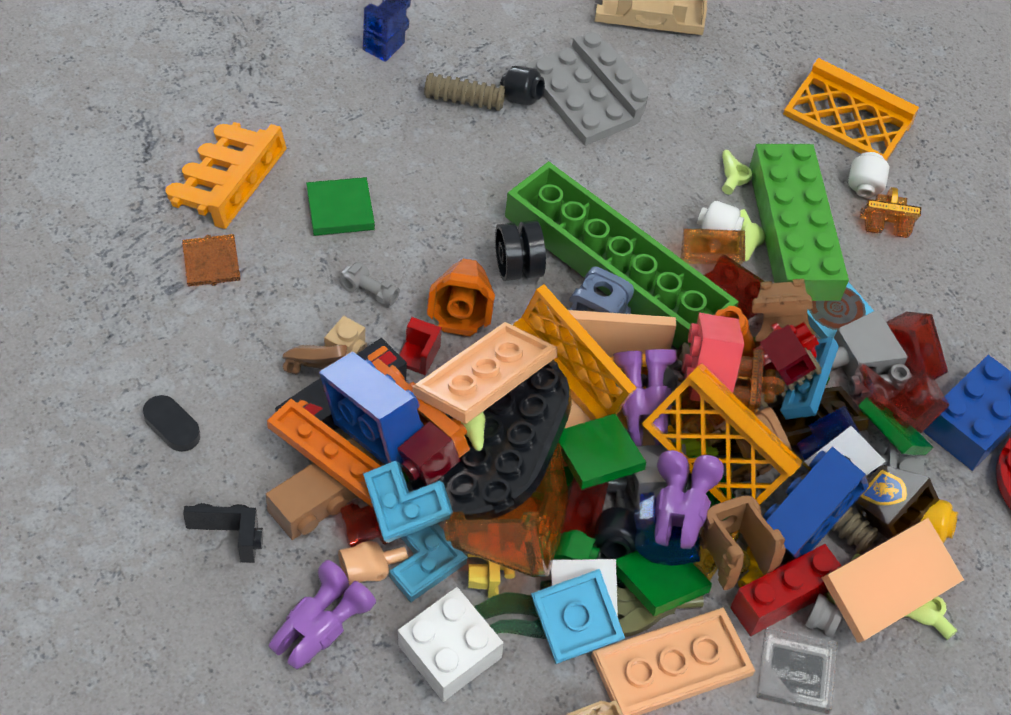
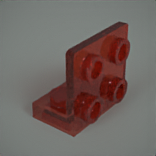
(914, 405)

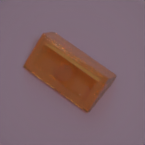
(707, 245)

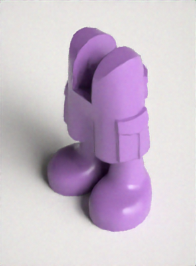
(645, 401)
(688, 508)
(318, 626)

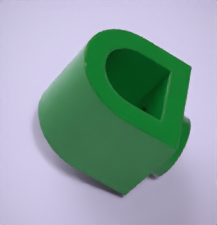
(576, 546)

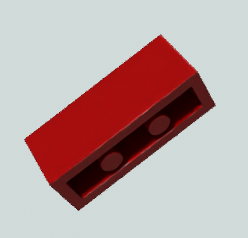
(783, 590)

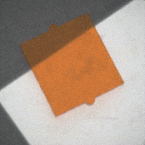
(211, 260)

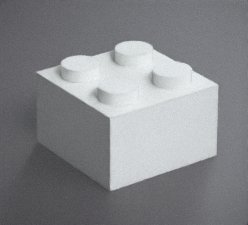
(450, 644)

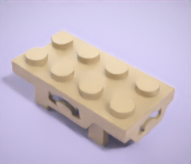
(663, 15)

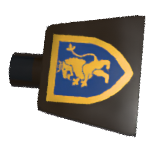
(895, 500)

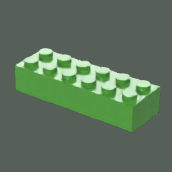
(798, 219)

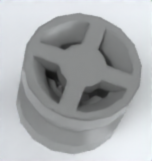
(824, 616)

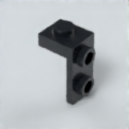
(235, 518)

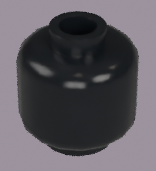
(523, 85)
(616, 532)

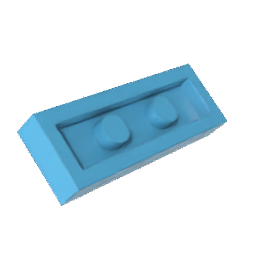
(806, 398)

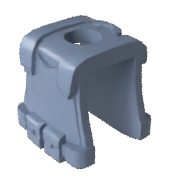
(586, 295)

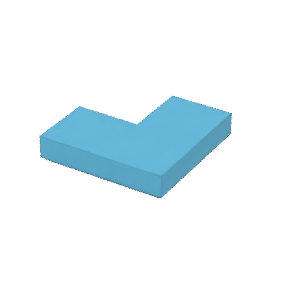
(404, 512)
(431, 563)

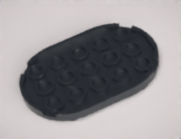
(516, 448)

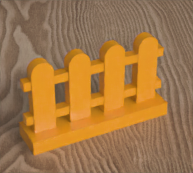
(239, 182)

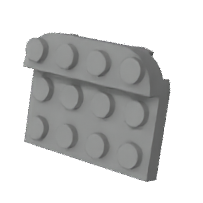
(592, 88)

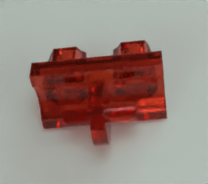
(360, 524)

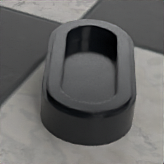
(171, 423)

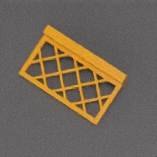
(860, 96)
(591, 392)
(738, 417)

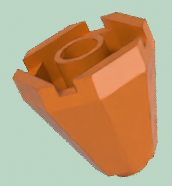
(462, 298)

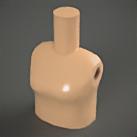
(369, 561)

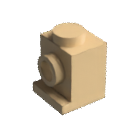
(347, 333)

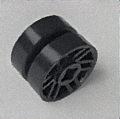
(520, 250)

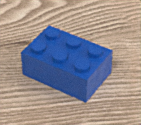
(370, 406)
(976, 415)
(817, 501)

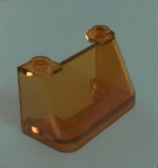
(525, 536)

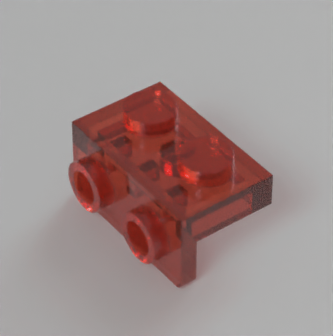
(737, 282)

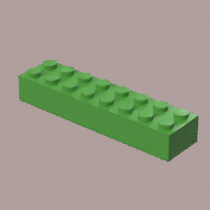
(593, 234)

